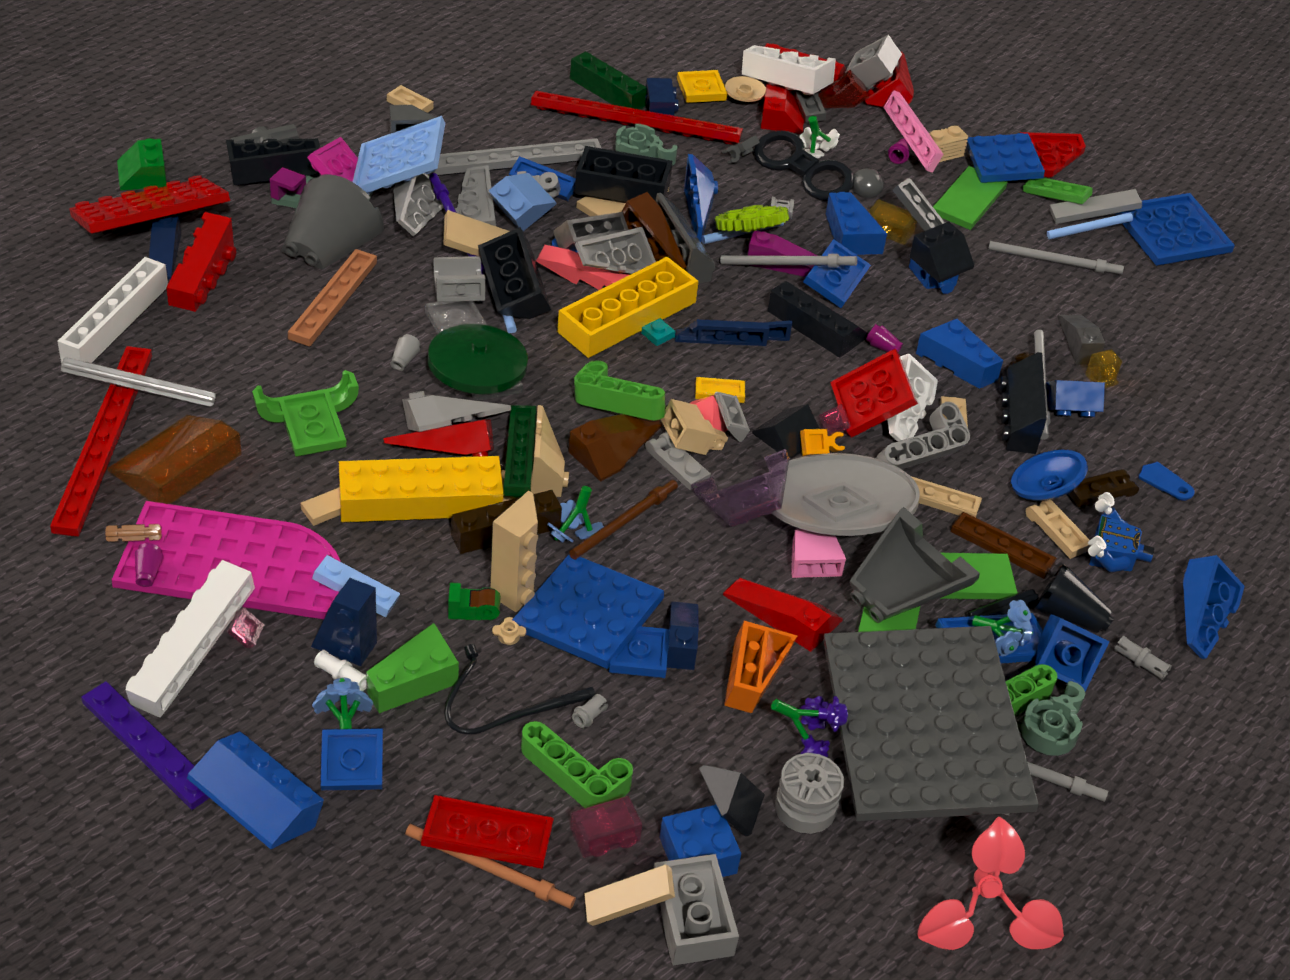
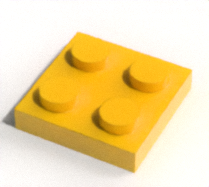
(702, 86)

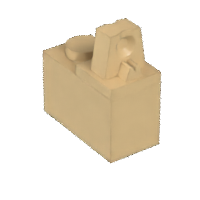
(690, 429)

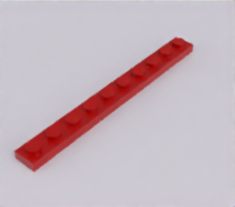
(630, 116)
(99, 447)

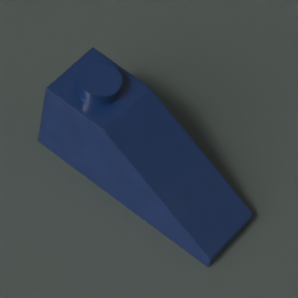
(165, 241)
(683, 635)

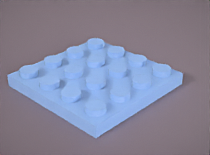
(400, 155)

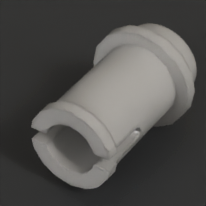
(584, 715)

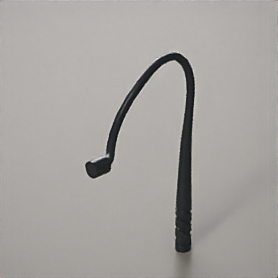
(557, 702)

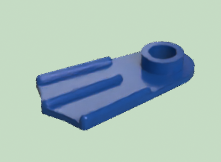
(1165, 480)

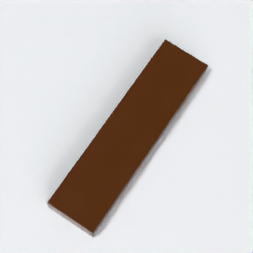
(1000, 542)

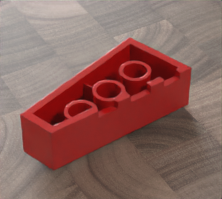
(202, 263)

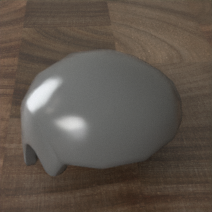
(867, 183)

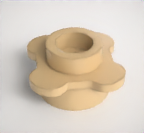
(509, 637)

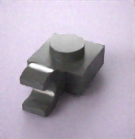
(743, 147)

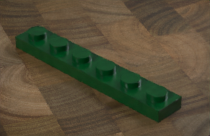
(520, 451)

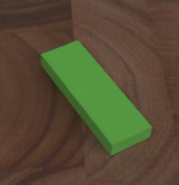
(1058, 190)

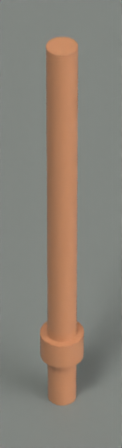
(543, 890)

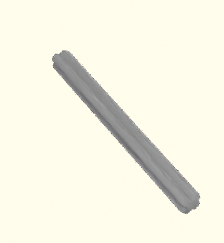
(138, 382)

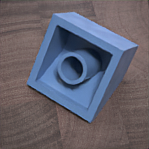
(522, 199)

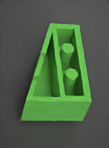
(413, 671)

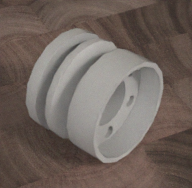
(809, 793)

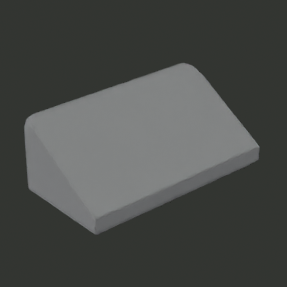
(732, 415)

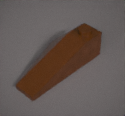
(610, 442)

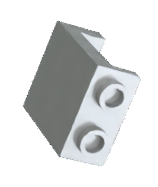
(458, 279)

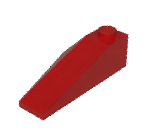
(899, 81)
(781, 110)
(785, 612)

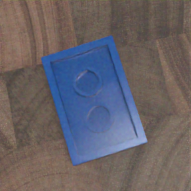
(839, 282)

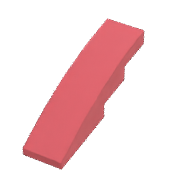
(569, 266)

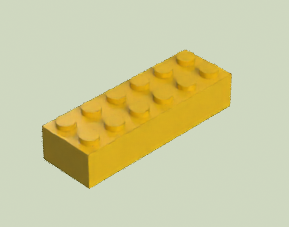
(627, 306)
(417, 487)

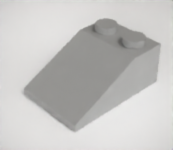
(700, 916)

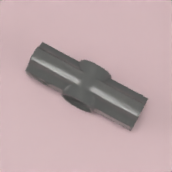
(262, 134)

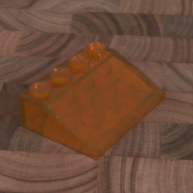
(178, 458)

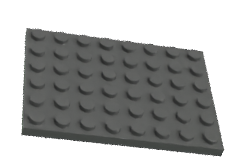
(928, 724)

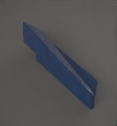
(734, 332)

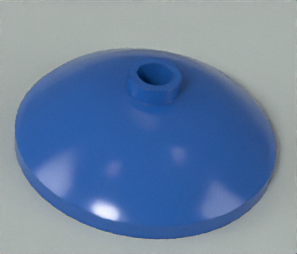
(1049, 475)

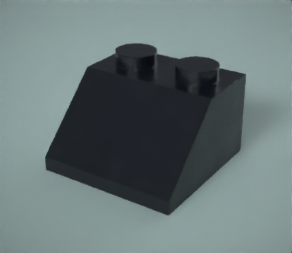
(942, 252)

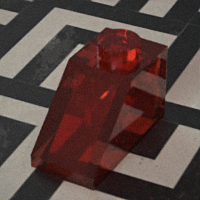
(844, 92)

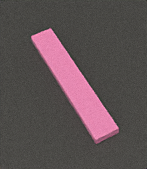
(913, 131)

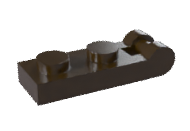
(1115, 483)

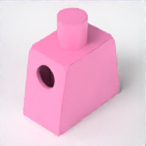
(816, 555)

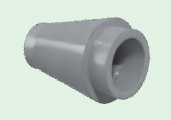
(405, 350)

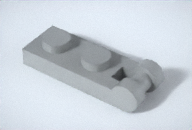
(677, 461)

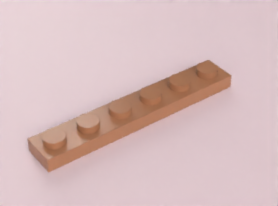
(332, 297)

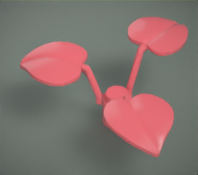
(993, 851)

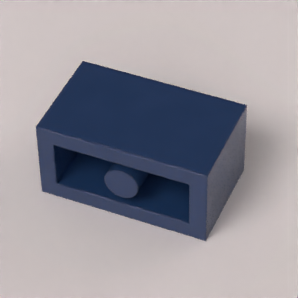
(661, 96)

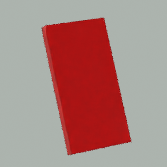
(487, 831)

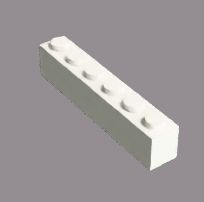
(114, 312)
(190, 638)

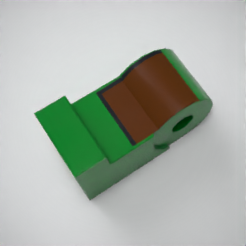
(473, 603)

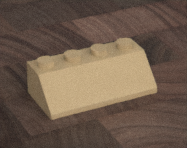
(515, 553)

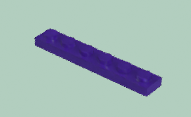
(144, 742)

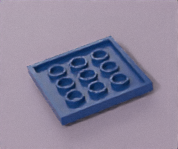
(1176, 230)
(588, 610)

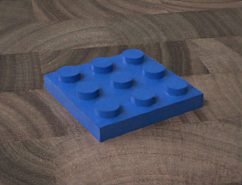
(1004, 157)

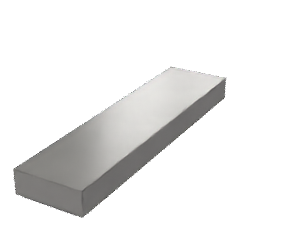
(1096, 206)

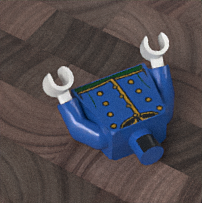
(1115, 541)

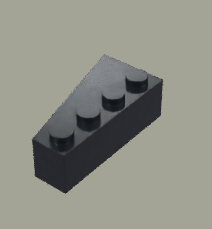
(260, 161)

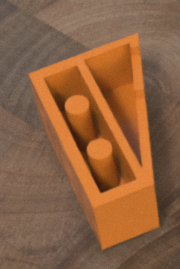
(754, 663)

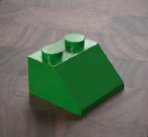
(142, 166)

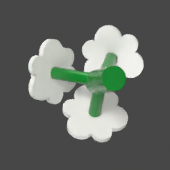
(814, 136)

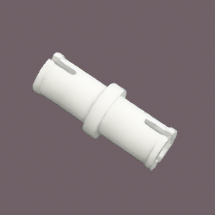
(340, 669)

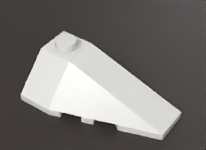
(924, 387)

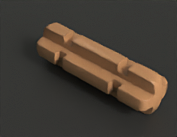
(133, 532)

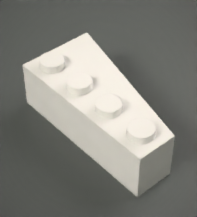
(788, 69)

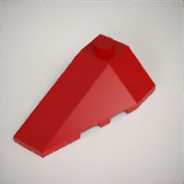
(464, 438)

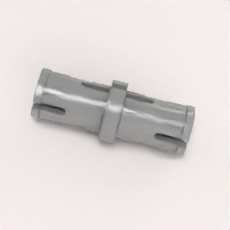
(1142, 657)

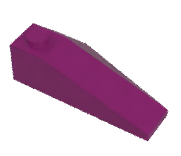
(772, 245)

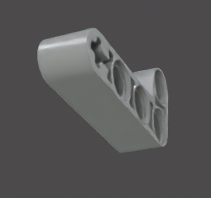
(940, 436)

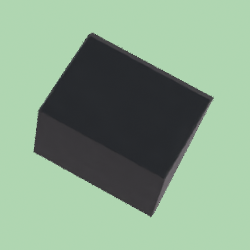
(784, 429)
(734, 796)

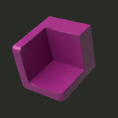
(285, 181)

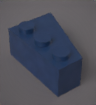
(350, 624)

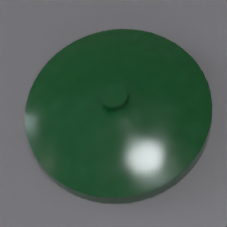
(477, 359)

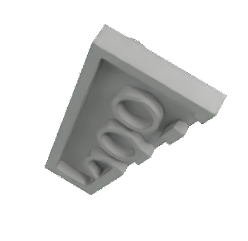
(475, 198)

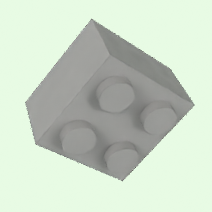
(875, 61)

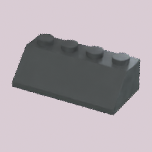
(693, 252)

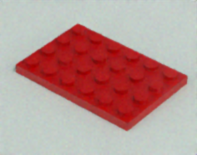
(148, 204)

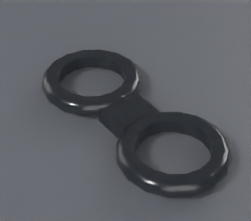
(803, 164)

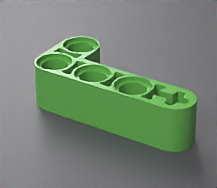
(616, 395)
(1030, 685)
(563, 764)

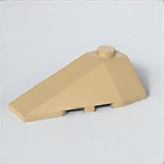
(547, 459)

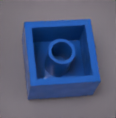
(701, 834)

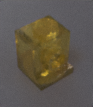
(1104, 368)

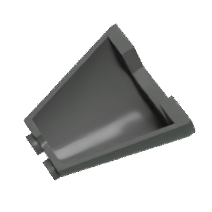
(331, 221)
(906, 571)

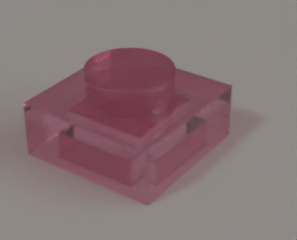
(835, 420)
(245, 628)

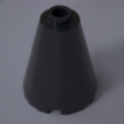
(1074, 602)

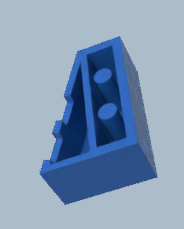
(854, 225)
(962, 352)

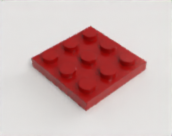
(874, 392)

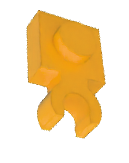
(818, 442)

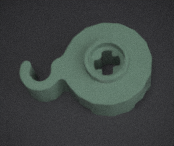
(644, 142)
(1053, 723)

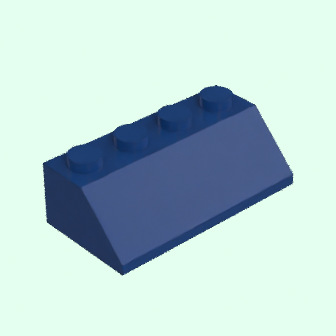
(256, 790)

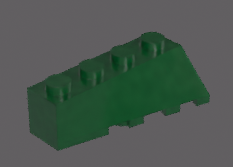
(607, 82)

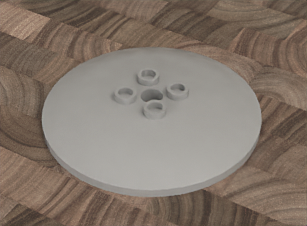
(845, 494)

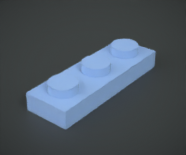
(336, 574)

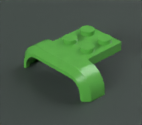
(311, 415)

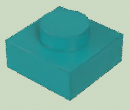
(658, 332)

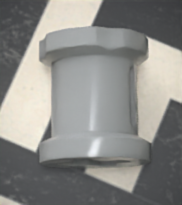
(784, 203)

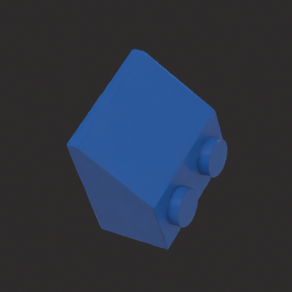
(1075, 396)
(1070, 651)

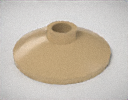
(745, 89)

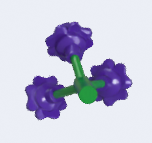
(814, 715)

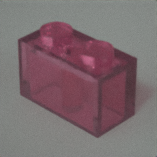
(606, 827)

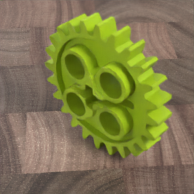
(752, 218)

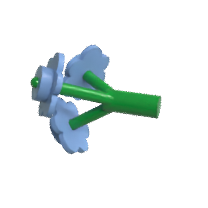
(576, 514)
(1017, 635)
(348, 693)

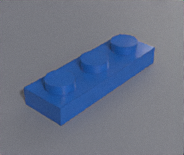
(566, 182)

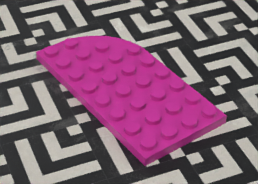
(198, 539)

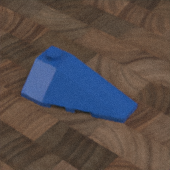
(699, 193)
(1209, 597)

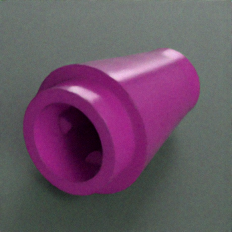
(899, 151)
(883, 339)
(147, 562)

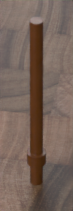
(655, 497)

